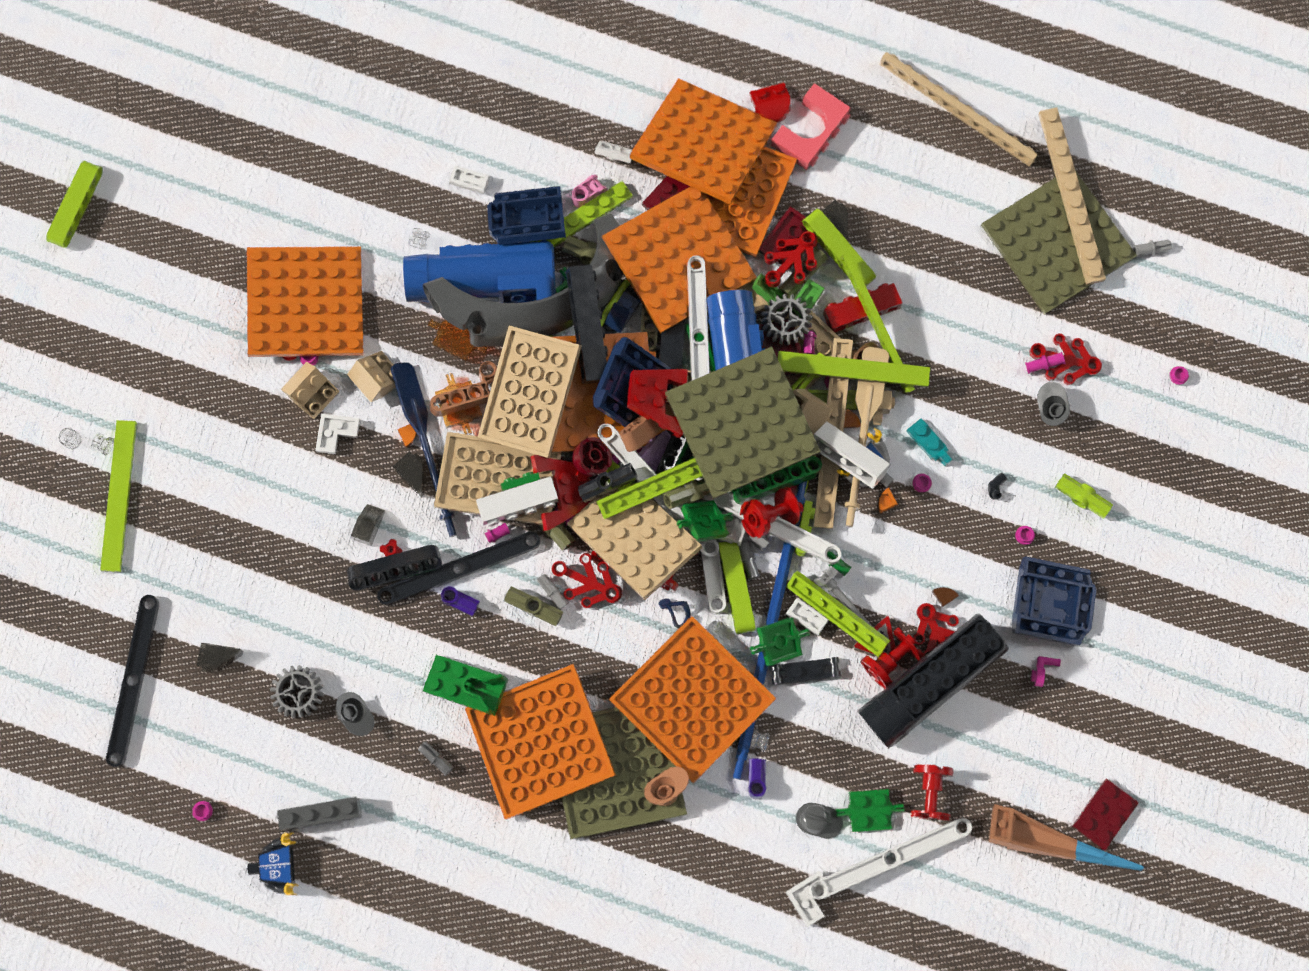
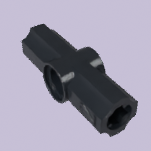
(618, 478)

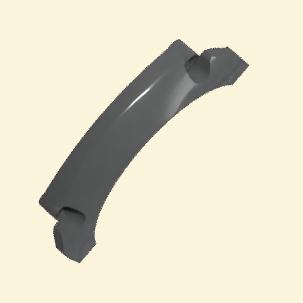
(490, 320)

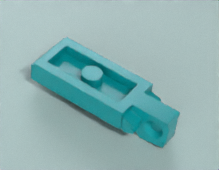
(929, 442)

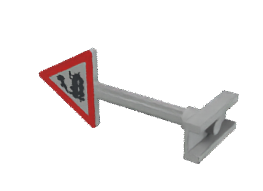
(883, 626)

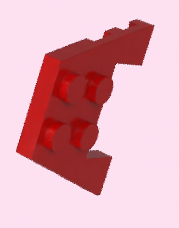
(648, 395)
(566, 483)

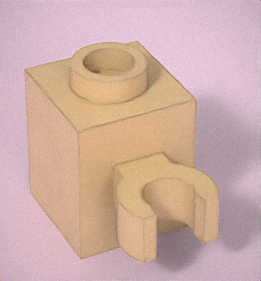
(887, 404)

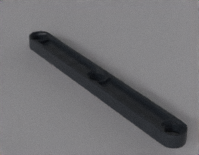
(472, 563)
(130, 695)

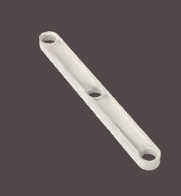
(698, 318)
(643, 472)
(783, 530)
(713, 575)
(877, 864)

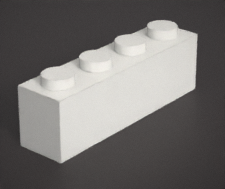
(851, 455)
(516, 501)

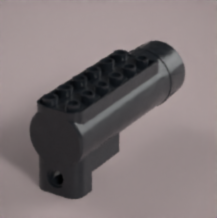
(933, 680)

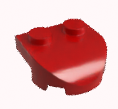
(772, 102)

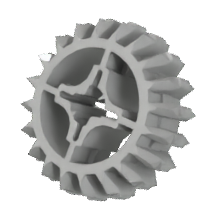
(779, 317)
(293, 674)

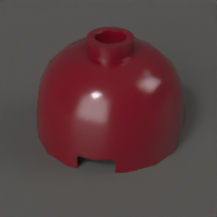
(592, 457)

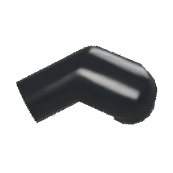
(994, 486)

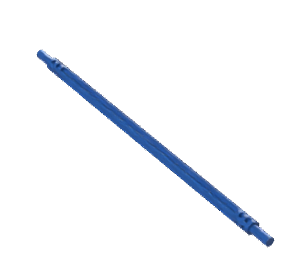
(773, 616)

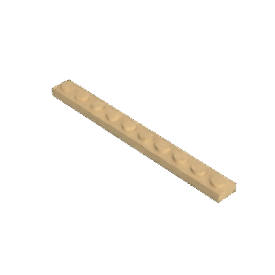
(958, 109)
(1072, 196)
(828, 474)

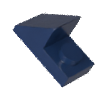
(622, 312)

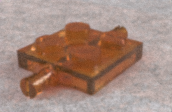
(454, 340)
(461, 417)

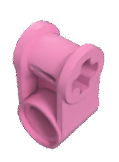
(589, 189)

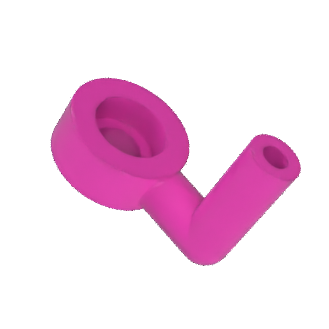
(1038, 675)

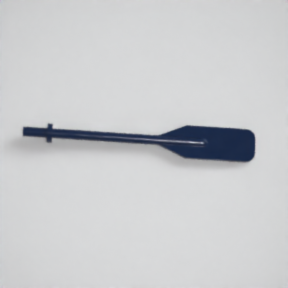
(417, 415)

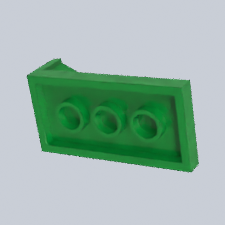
(465, 685)

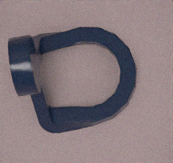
(667, 604)

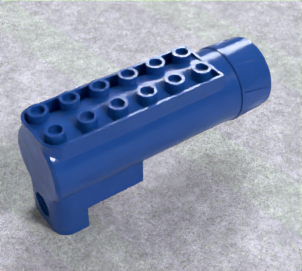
(488, 270)
(733, 327)

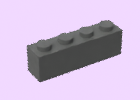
(319, 814)

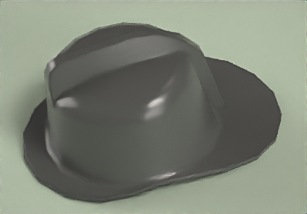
(1053, 403)
(354, 714)
(819, 820)

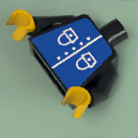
(276, 866)

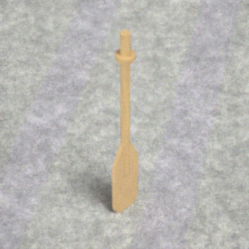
(868, 400)

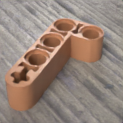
(464, 393)
(641, 430)

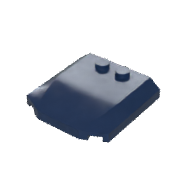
(526, 215)
(613, 388)
(1053, 601)

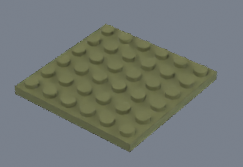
(1041, 248)
(742, 422)
(620, 799)

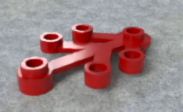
(791, 257)
(1070, 359)
(590, 582)
(937, 633)

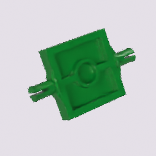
(704, 520)
(779, 641)
(870, 810)

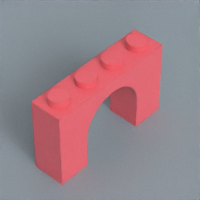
(806, 150)

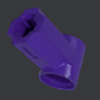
(461, 601)
(757, 776)

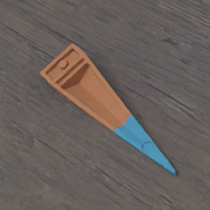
(1025, 834)

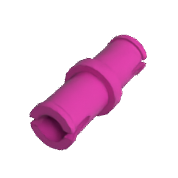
(1045, 362)

